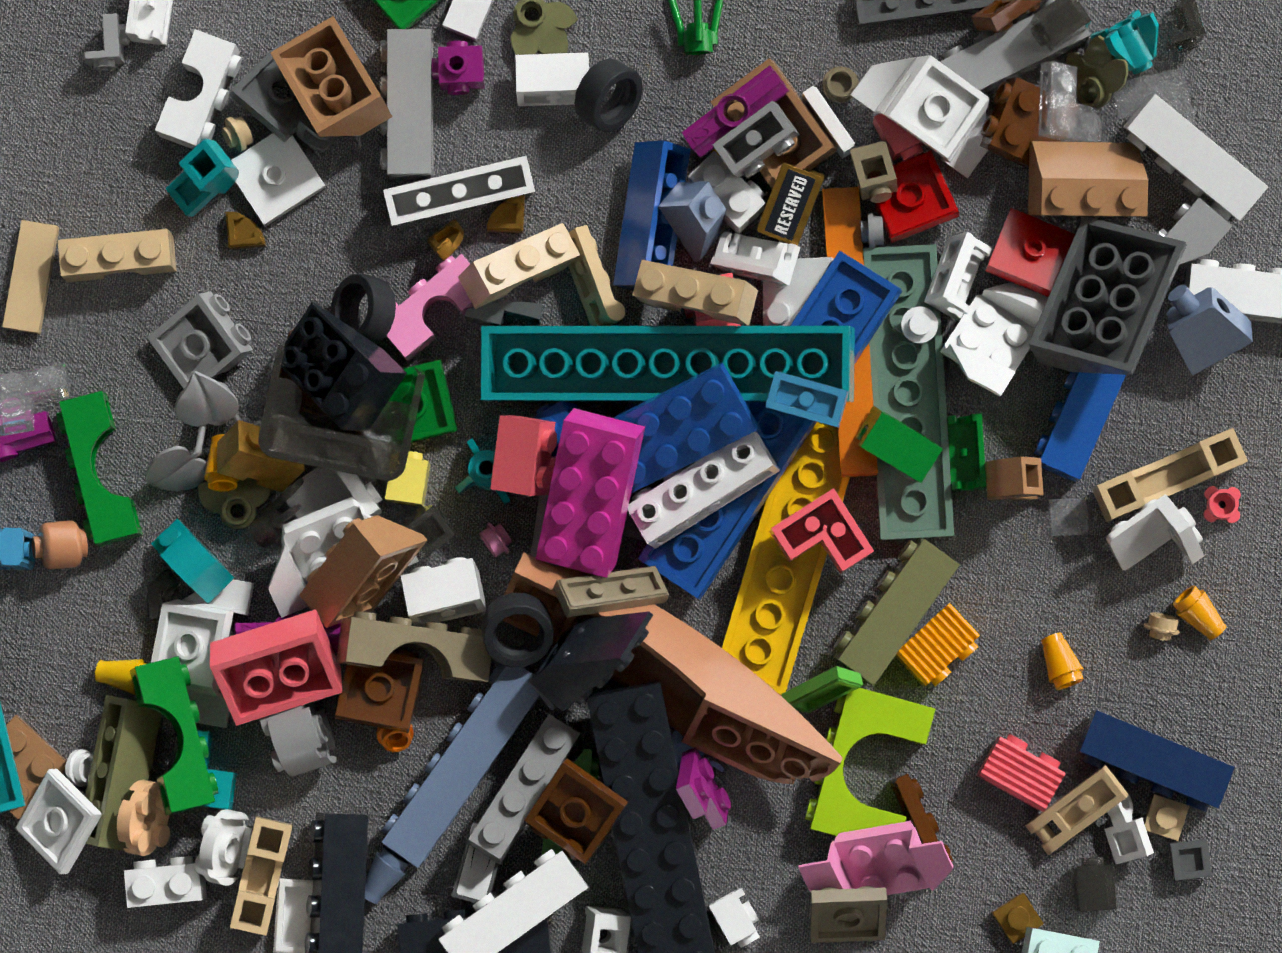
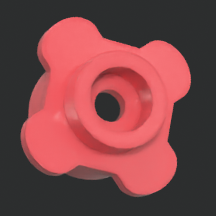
(1229, 512)

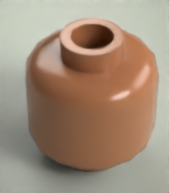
(60, 545)

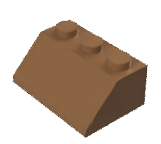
(331, 82)
(811, 144)
(1086, 179)
(360, 568)

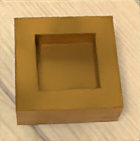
(1016, 916)

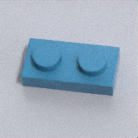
(807, 399)

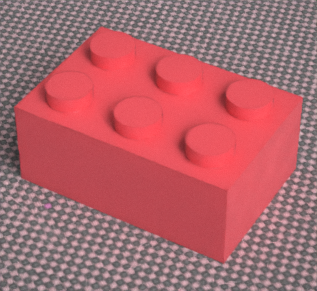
(275, 667)

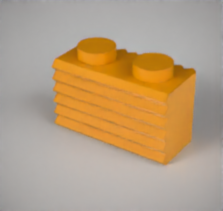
(937, 646)

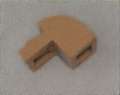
(1014, 478)

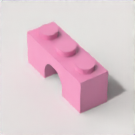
(409, 329)

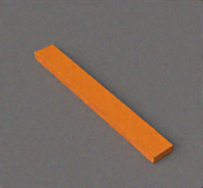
(843, 233)

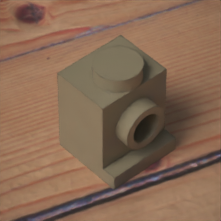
(870, 162)

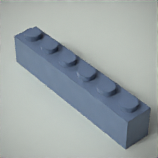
(462, 766)

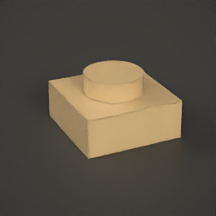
(1165, 817)

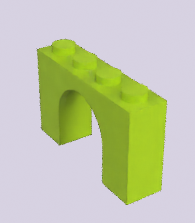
(862, 715)

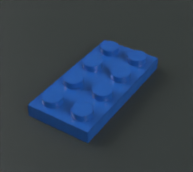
(688, 423)

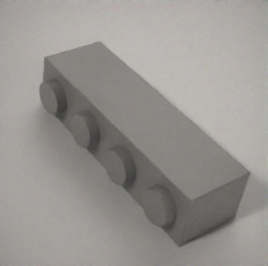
(1004, 54)
(410, 102)
(522, 789)

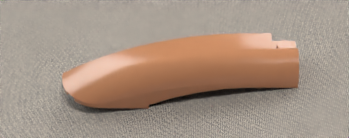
(705, 689)

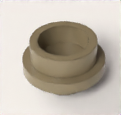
(839, 84)

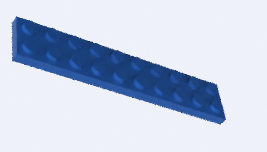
(843, 297)

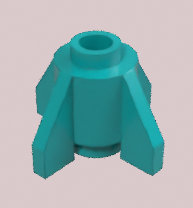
(1133, 40)
(475, 476)

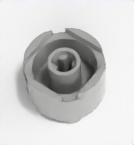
(300, 739)

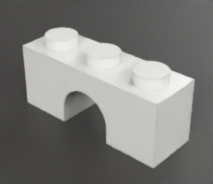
(192, 120)

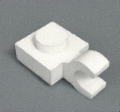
(1127, 836)

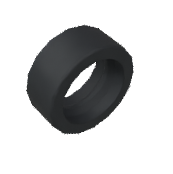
(596, 85)
(380, 305)
(517, 655)

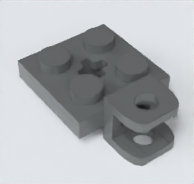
(279, 115)

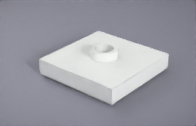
(276, 177)
(58, 821)

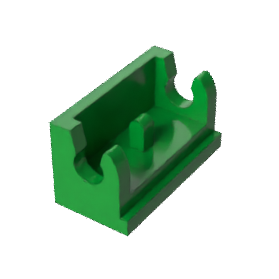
(898, 444)
(966, 453)

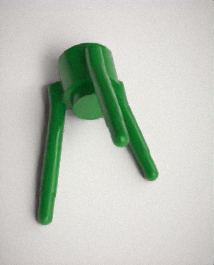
(697, 37)

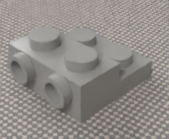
(201, 339)

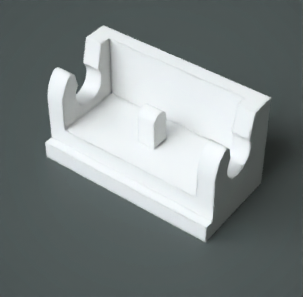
(149, 21)
(549, 78)
(756, 258)
(956, 274)

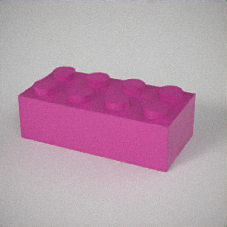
(590, 492)

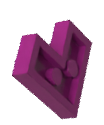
(700, 791)

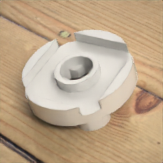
(223, 846)

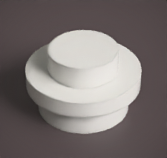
(919, 325)
(79, 767)

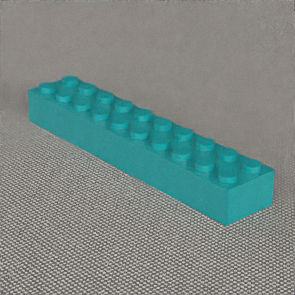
(649, 360)

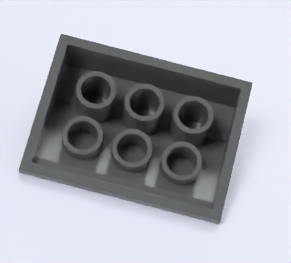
(1105, 298)

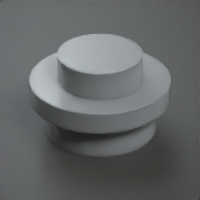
(872, 230)

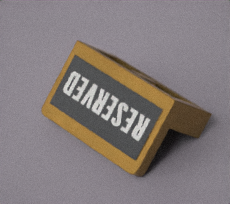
(790, 203)

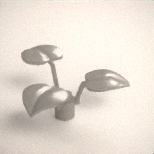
(197, 405)

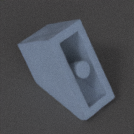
(694, 216)

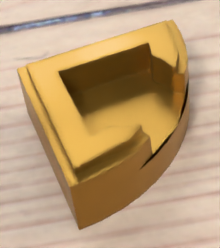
(508, 216)
(243, 232)
(447, 239)

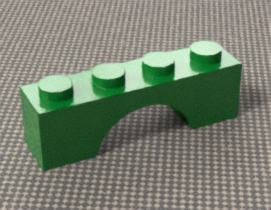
(87, 424)
(163, 689)

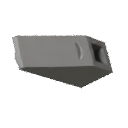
(1199, 228)

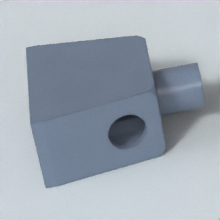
(1206, 327)

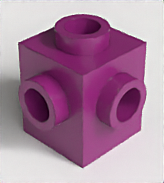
(468, 77)

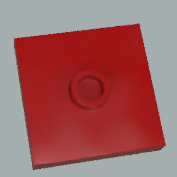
(920, 201)
(1029, 252)

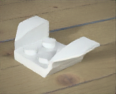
(929, 105)
(995, 335)
(304, 550)
(188, 629)

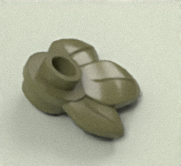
(546, 32)
(1097, 71)
(222, 503)

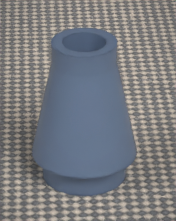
(384, 873)

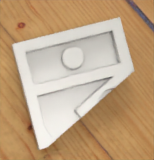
(784, 302)

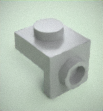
(114, 44)

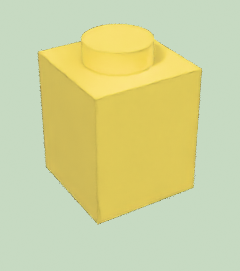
(411, 484)

